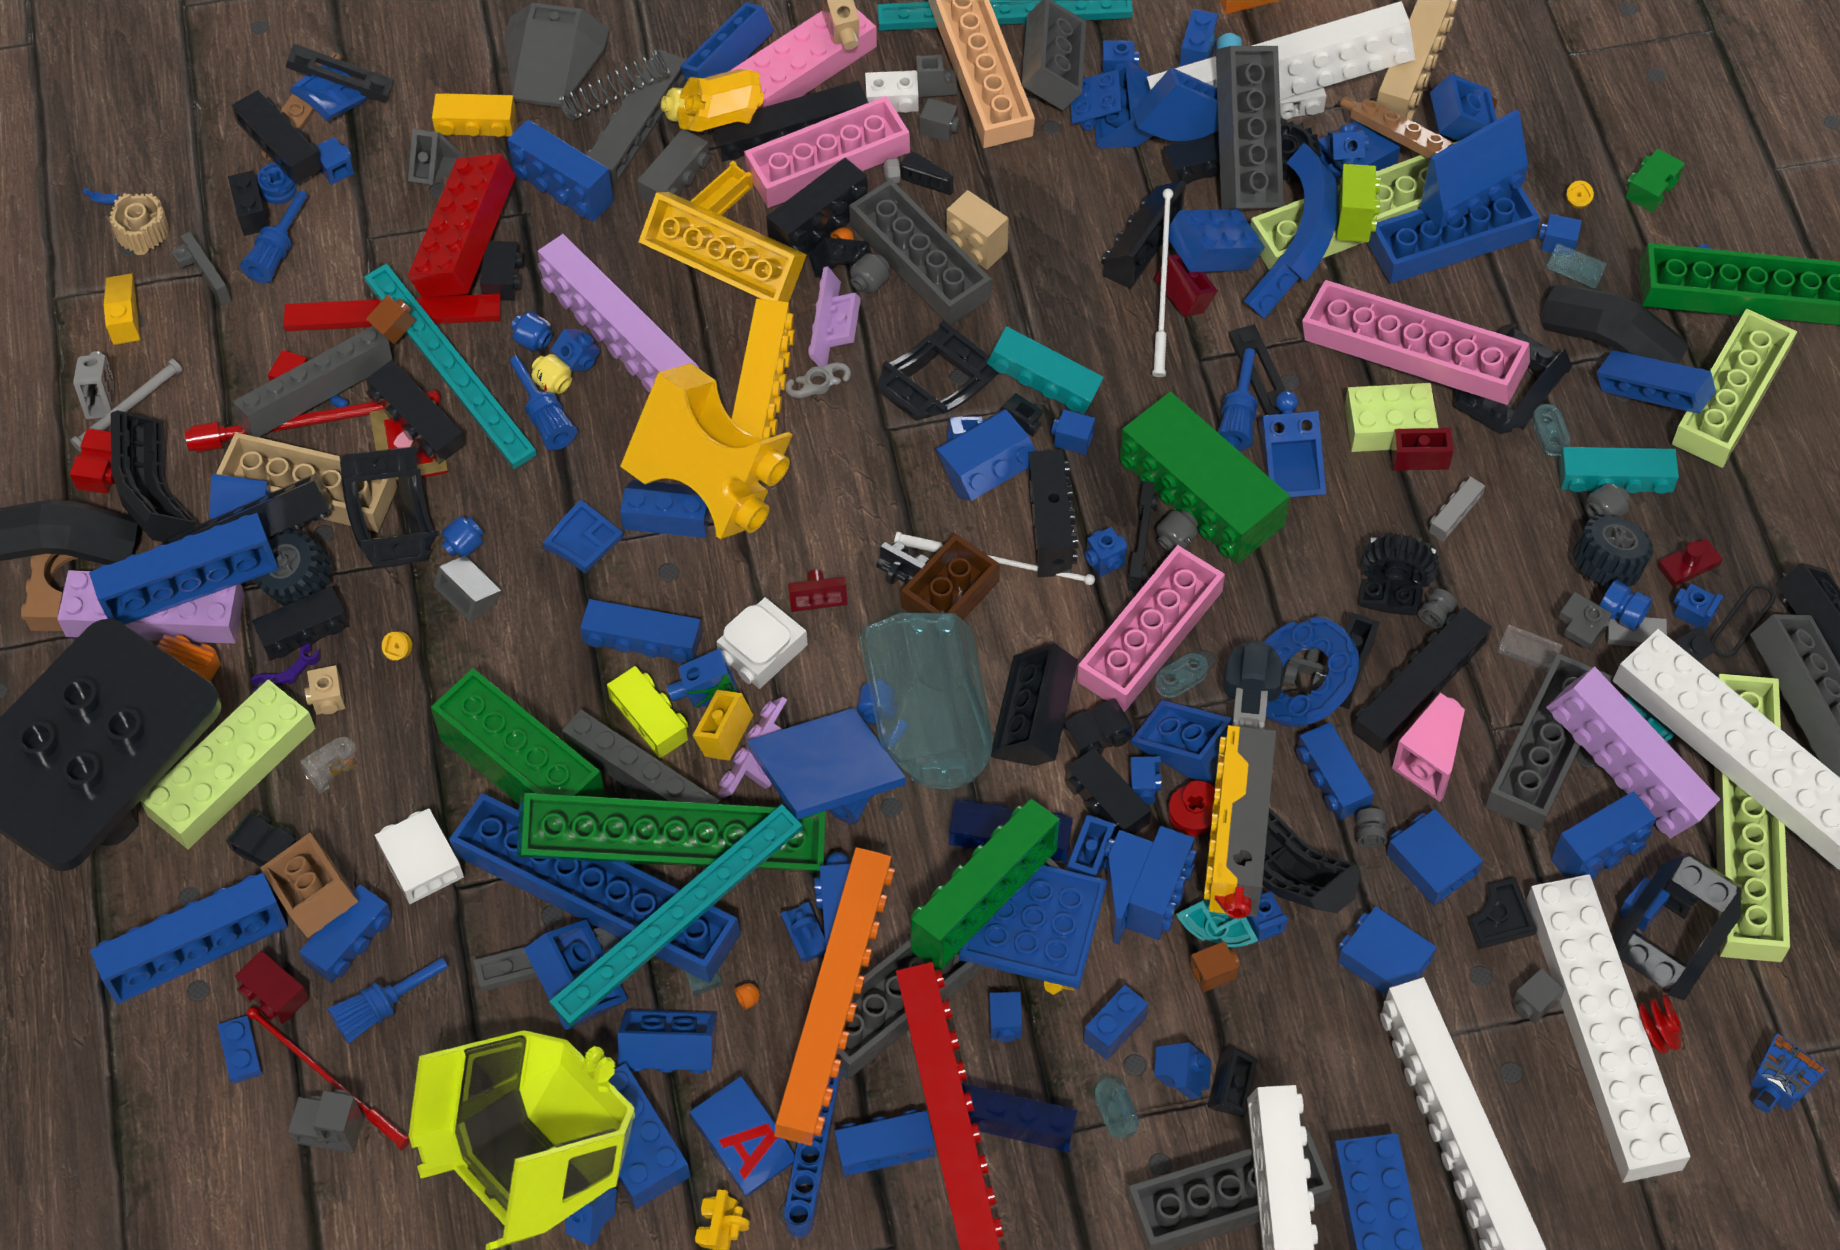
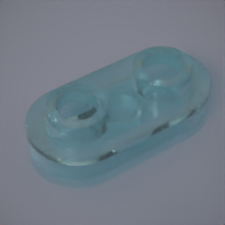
(1551, 432)
(1183, 673)
(1118, 1109)

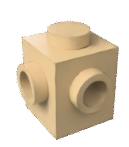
(325, 690)

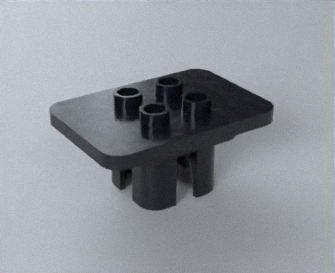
(95, 742)

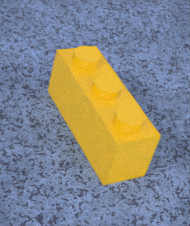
(474, 114)

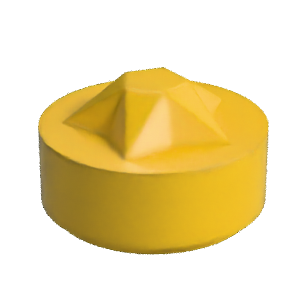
(1579, 194)
(396, 645)

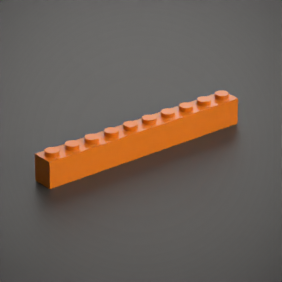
(833, 998)

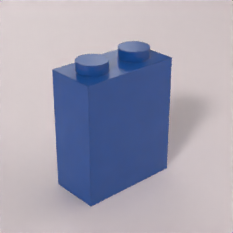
(1199, 37)
(1382, 152)
(1433, 856)
(1385, 951)

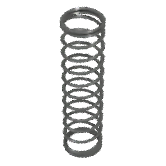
(563, 98)

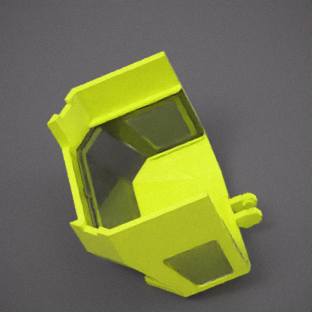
(522, 1126)

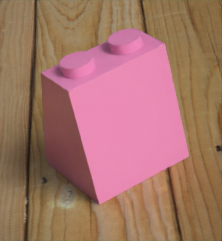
(1430, 745)

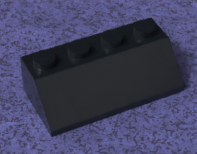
(1142, 237)
(1815, 593)
(1034, 706)

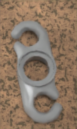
(824, 371)

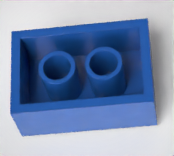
(1214, 240)
(1604, 838)
(1161, 883)

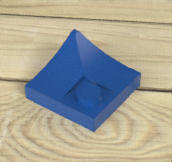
(327, 96)
(582, 537)

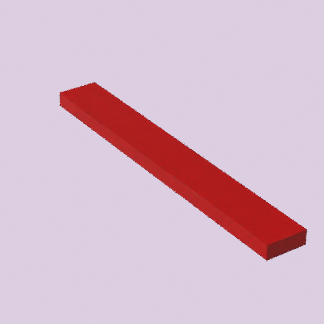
(354, 313)

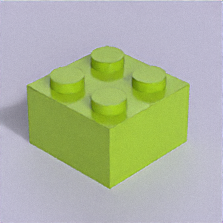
(1358, 203)

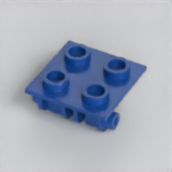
(1098, 98)

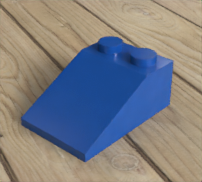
(1184, 739)
(1123, 865)

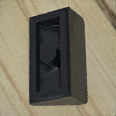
(1232, 1082)

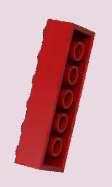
(461, 226)

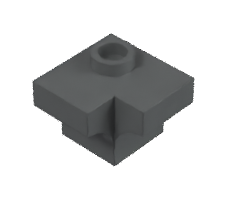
(934, 77)
(1584, 621)

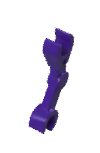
(289, 675)

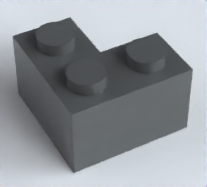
(327, 1121)

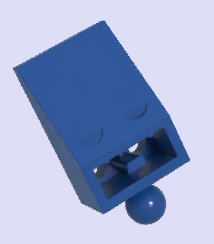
(1295, 455)
(830, 888)

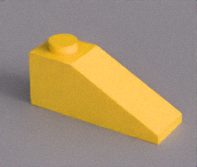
(121, 309)

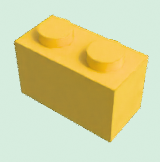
(723, 725)

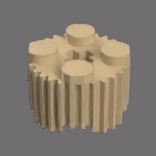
(139, 222)

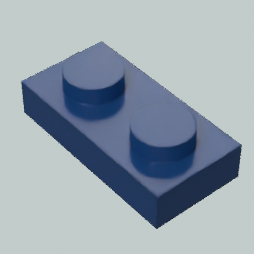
(239, 1049)

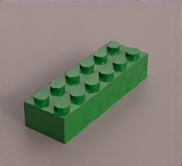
(984, 884)

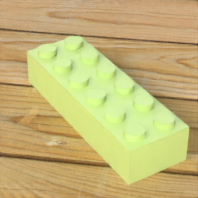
(1740, 382)
(227, 764)

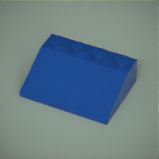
(1475, 171)

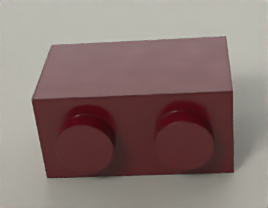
(1187, 290)
(1422, 449)
(271, 988)

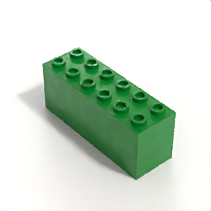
(1205, 476)
(510, 743)

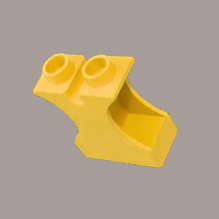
(694, 441)

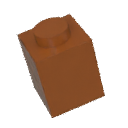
(391, 318)
(1214, 966)

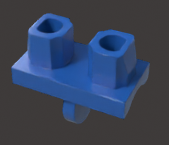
(804, 932)

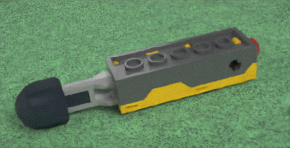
(1243, 783)

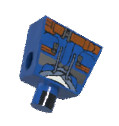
(1785, 1075)

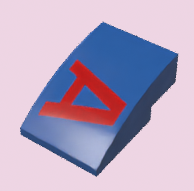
(742, 1136)

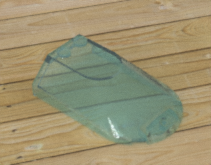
(928, 697)

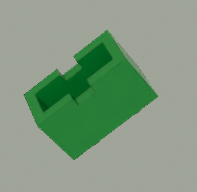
(1655, 176)

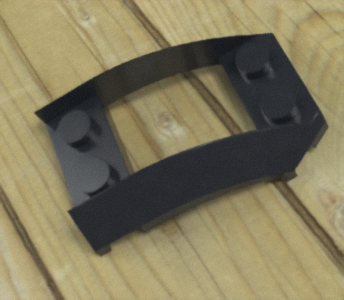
(955, 348)
(1499, 416)
(385, 464)
(1655, 961)

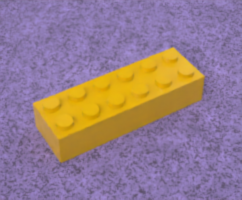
(722, 248)
(764, 368)

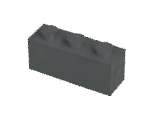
(674, 166)

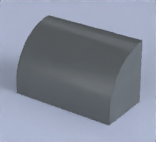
(466, 587)

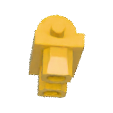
(725, 1222)

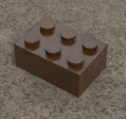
(951, 580)

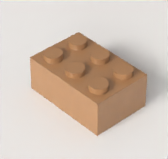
(308, 885)

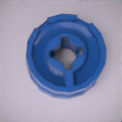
(275, 185)

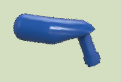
(101, 198)
(338, 401)

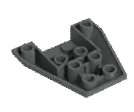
(551, 51)

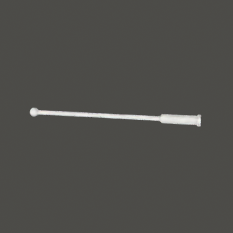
(1160, 337)
(935, 546)

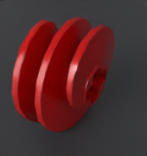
(1192, 808)
(1662, 1028)

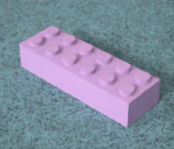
(206, 619)
(1632, 752)

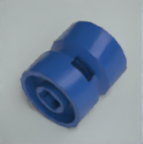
(1628, 607)

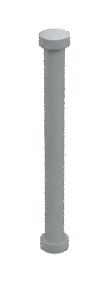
(172, 368)

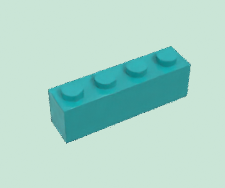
(1045, 370)
(1625, 467)

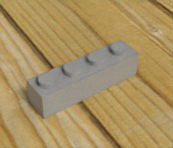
(1459, 505)

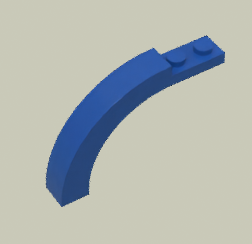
(1312, 236)

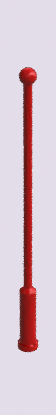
(372, 1115)

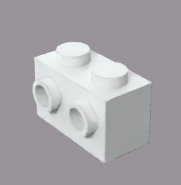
(891, 84)

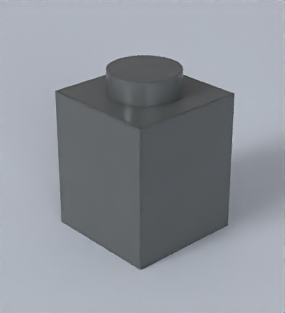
(939, 120)
(1537, 996)

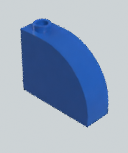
(1178, 108)

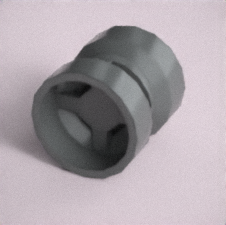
(1436, 610)
(1371, 828)

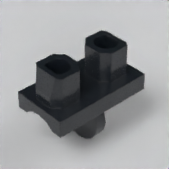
(898, 563)

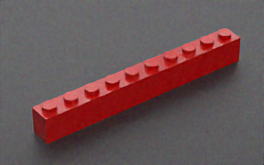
(949, 1108)

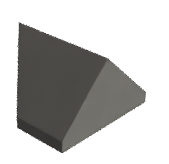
(431, 157)

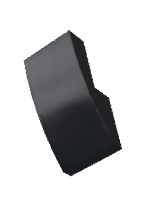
(1390, 598)

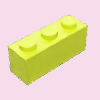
(648, 711)

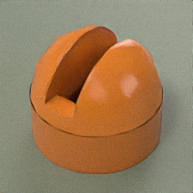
(842, 233)
(747, 995)

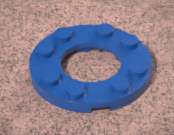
(1342, 673)

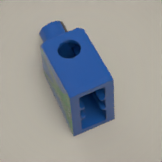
(702, 679)

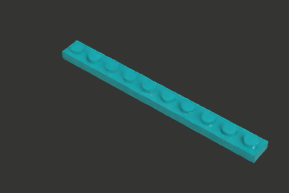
(920, 16)
(455, 371)
(675, 915)

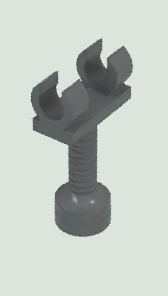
(1307, 666)

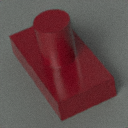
(1689, 562)
(817, 592)

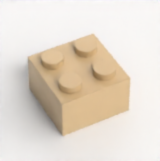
(978, 229)

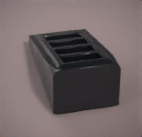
(924, 173)

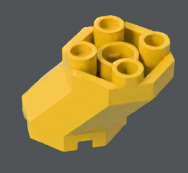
(720, 100)

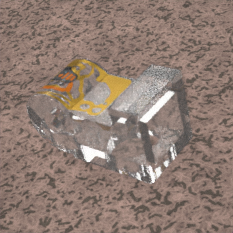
(329, 761)

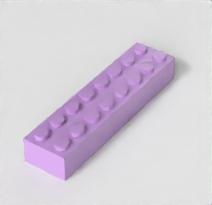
(607, 312)

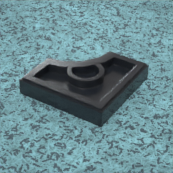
(1503, 917)

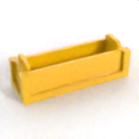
(725, 190)

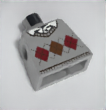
(90, 373)

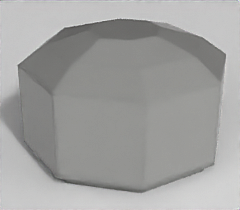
(891, 169)

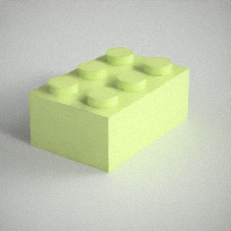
(1379, 410)

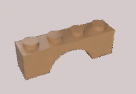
(42, 600)

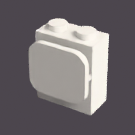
(761, 642)
(419, 855)

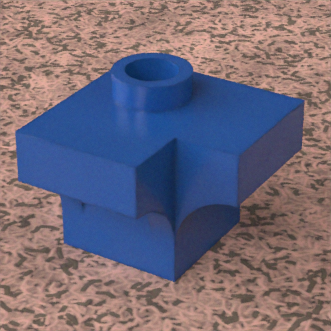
(1183, 1068)
(589, 1220)

